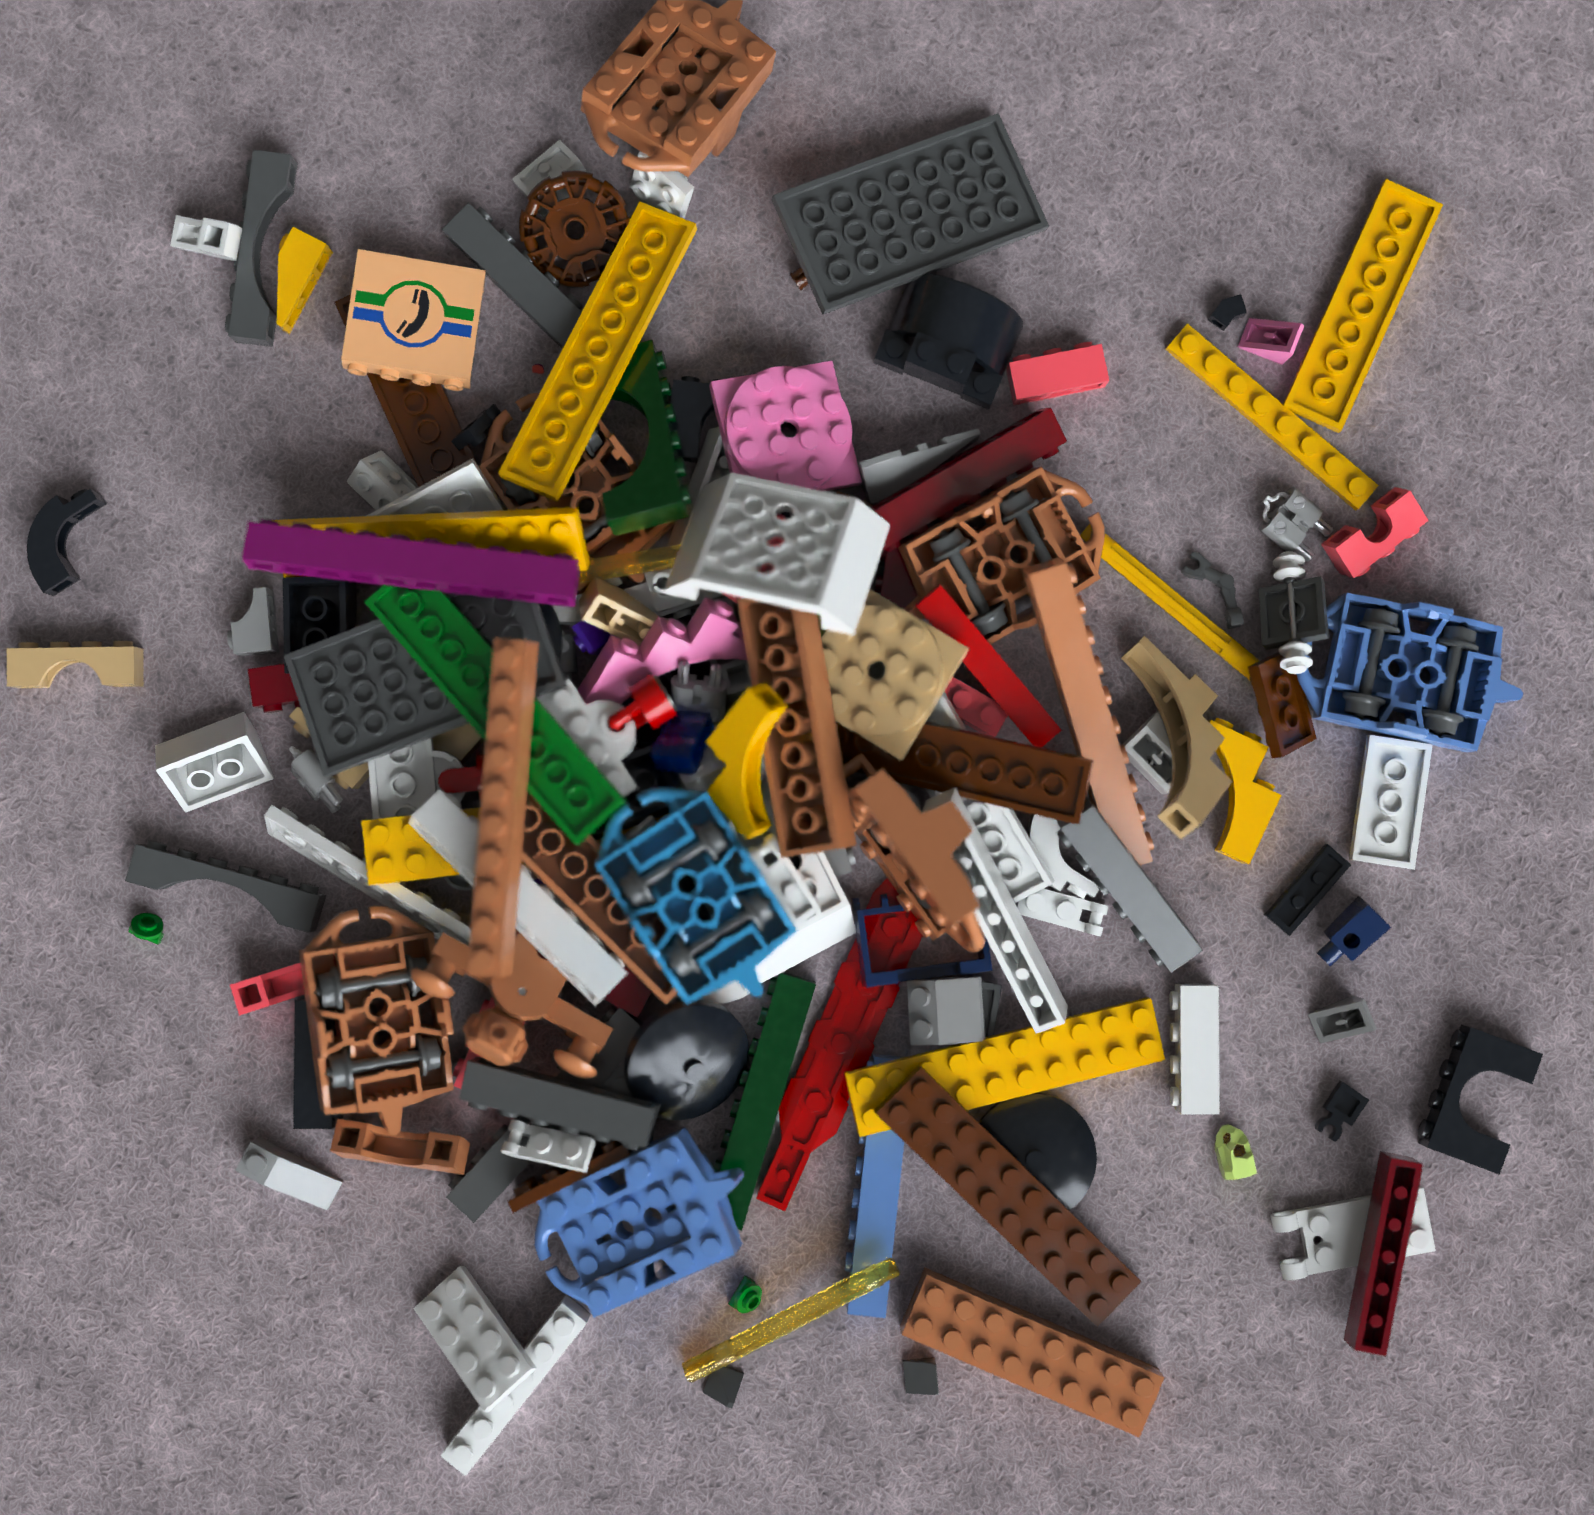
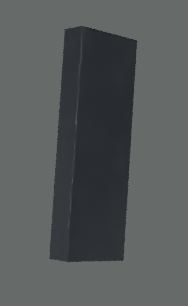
(1307, 889)

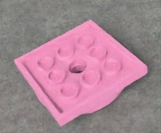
(807, 397)

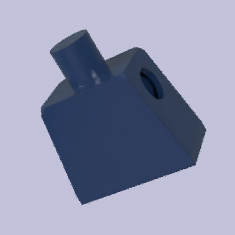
(1365, 929)

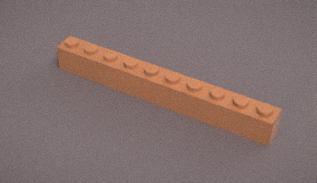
(1086, 701)
(503, 808)

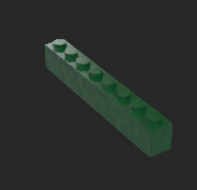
(764, 1085)

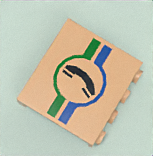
(413, 320)

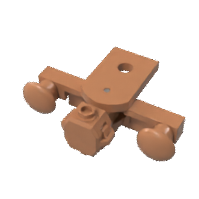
(519, 997)

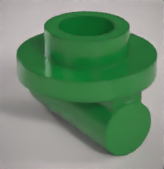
(147, 927)
(747, 1296)

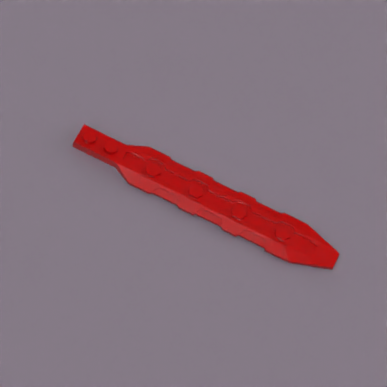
(838, 1044)

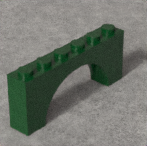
(656, 488)

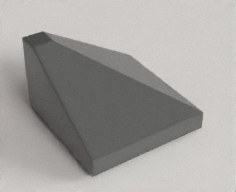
(724, 1385)

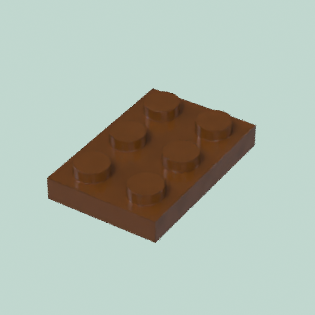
(1281, 706)

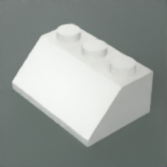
(213, 762)

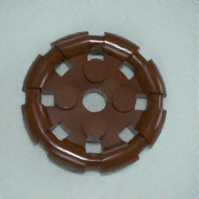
(567, 210)

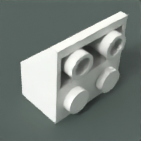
(1151, 753)

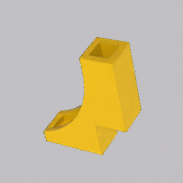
(740, 745)
(1249, 802)

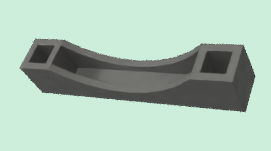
(269, 187)
(289, 905)

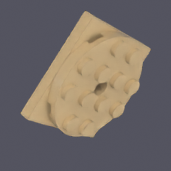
(917, 666)

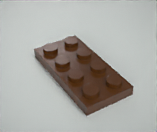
(557, 1178)

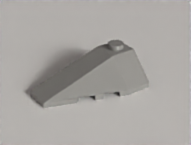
(894, 471)

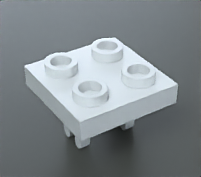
(663, 190)

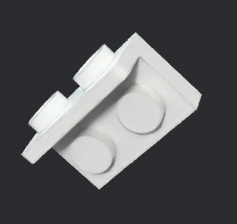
(550, 163)
(380, 480)

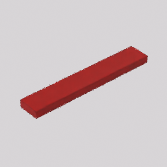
(989, 668)

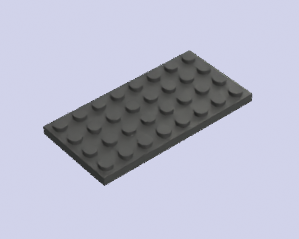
(909, 213)
(372, 698)

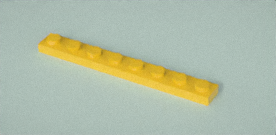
(1272, 417)

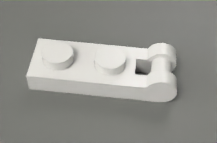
(784, 881)
(1063, 910)
(549, 1146)

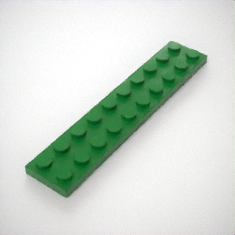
(461, 667)

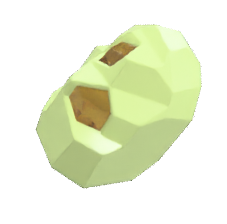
(1234, 1153)

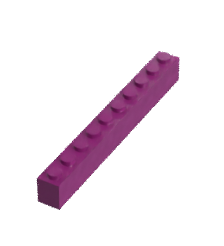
(411, 563)

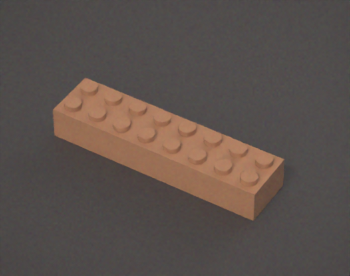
(803, 745)
(573, 878)
(1032, 1352)

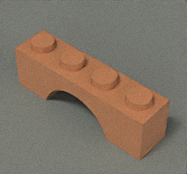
(415, 1150)

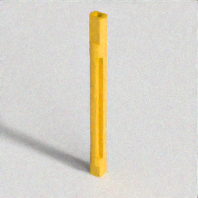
(1175, 604)

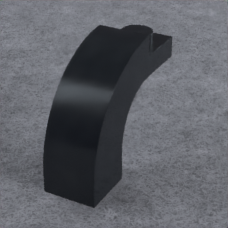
(49, 535)

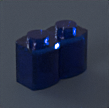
(682, 742)

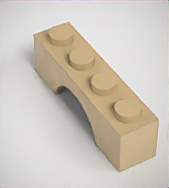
(36, 667)

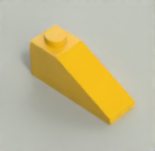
(299, 269)

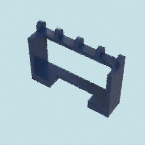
(888, 977)

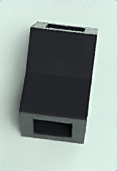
(1228, 310)

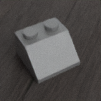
(945, 1010)

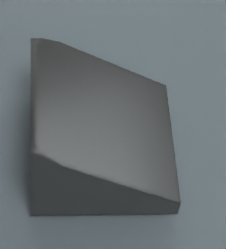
(921, 1376)

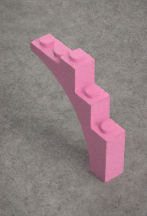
(621, 663)

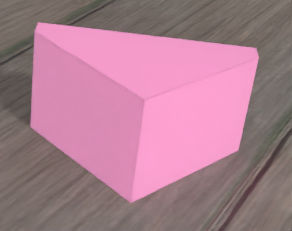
(1271, 339)

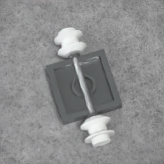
(1293, 612)

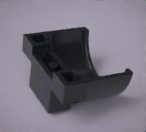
(951, 331)

